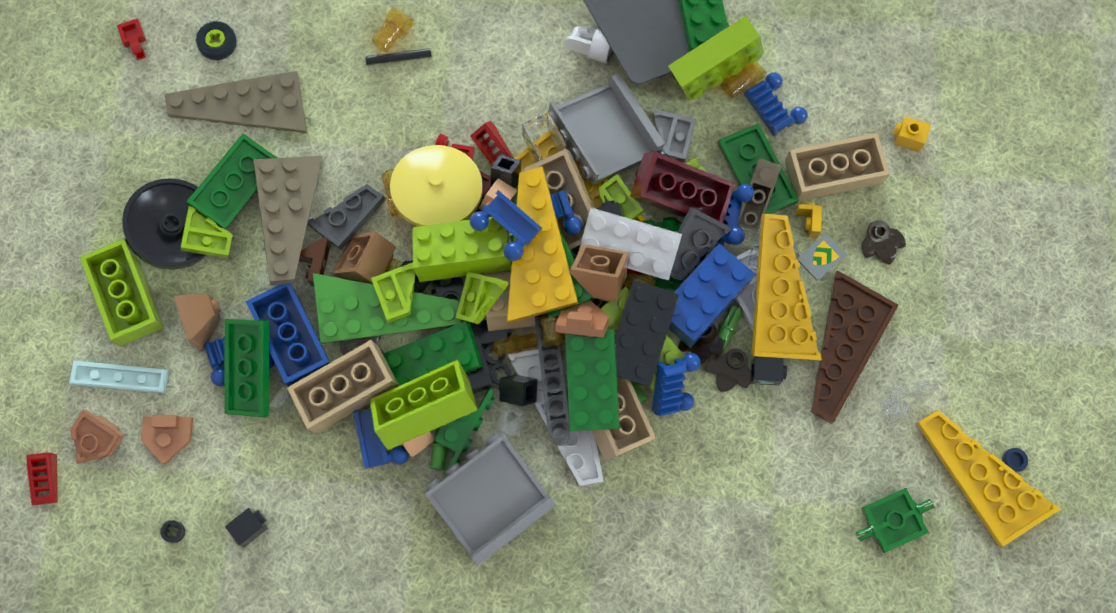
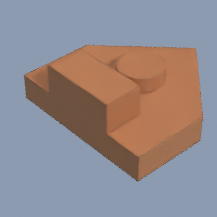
(583, 320)
(166, 435)
(94, 437)

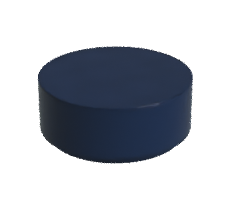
(1015, 459)

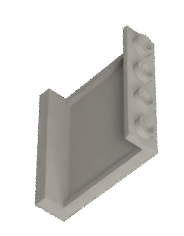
(606, 130)
(488, 497)

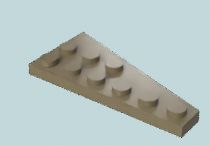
(254, 102)
(285, 204)

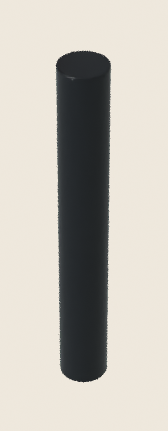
(398, 56)

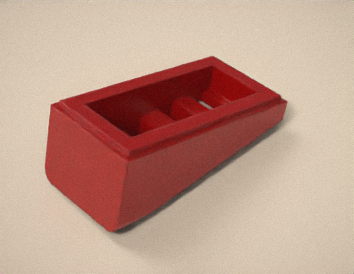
(482, 143)
(51, 477)

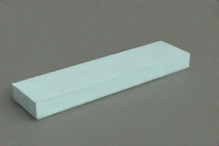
(119, 377)

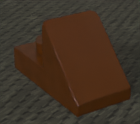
(317, 256)

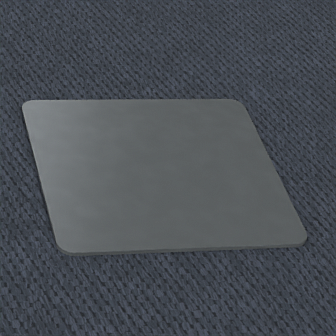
(642, 34)

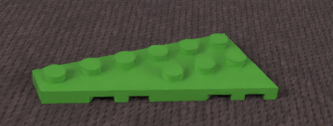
(354, 312)

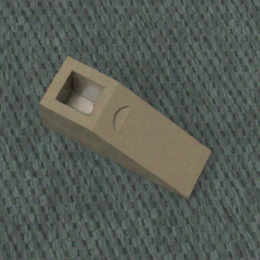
(763, 183)

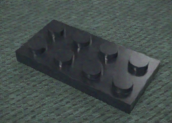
(643, 331)

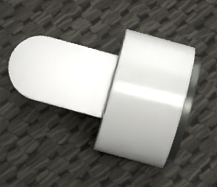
(596, 49)

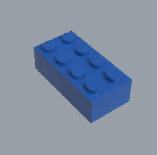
(708, 294)
(291, 334)

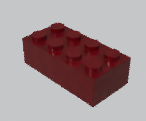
(679, 186)

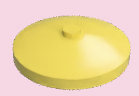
(436, 186)

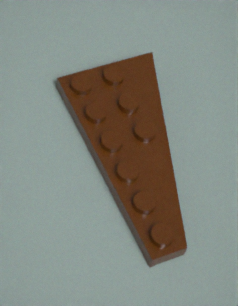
(851, 333)

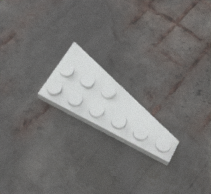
(581, 449)

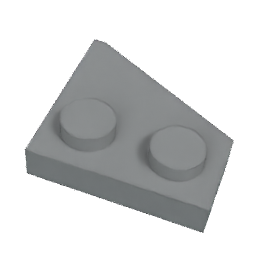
(675, 132)

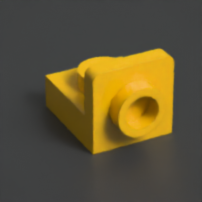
(813, 221)

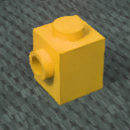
(911, 133)

